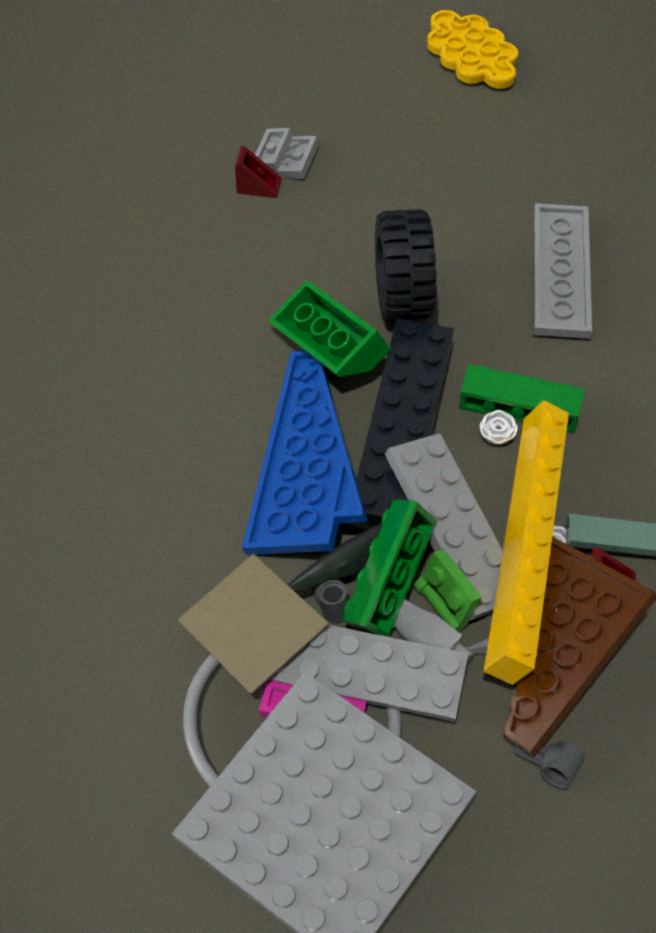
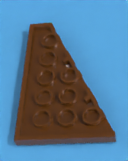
(582, 626)

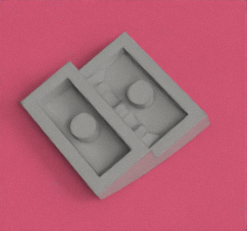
(287, 154)

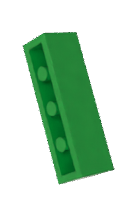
(517, 395)

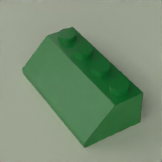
(329, 331)
(390, 568)

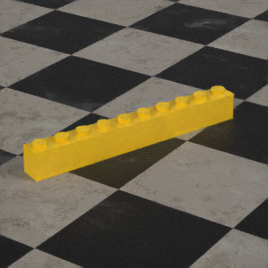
(527, 545)

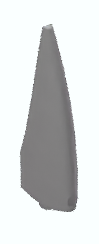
(428, 629)

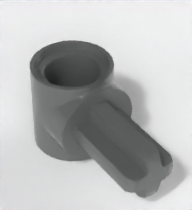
(328, 592)
(558, 762)

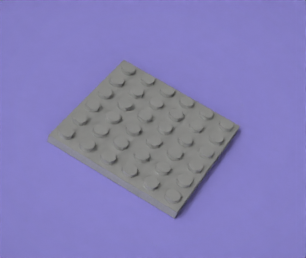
(324, 815)

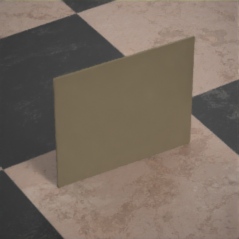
(252, 623)

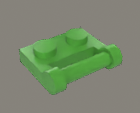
(453, 587)

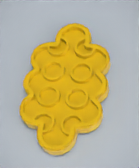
(472, 49)

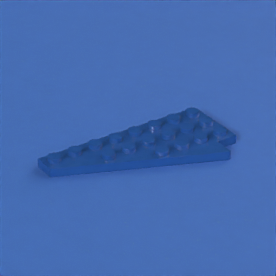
(306, 469)

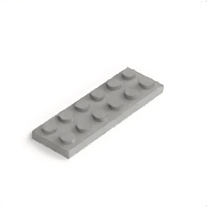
(561, 271)
(435, 481)
(382, 671)

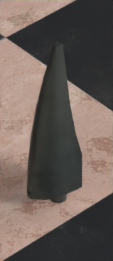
(340, 562)

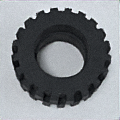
(405, 264)

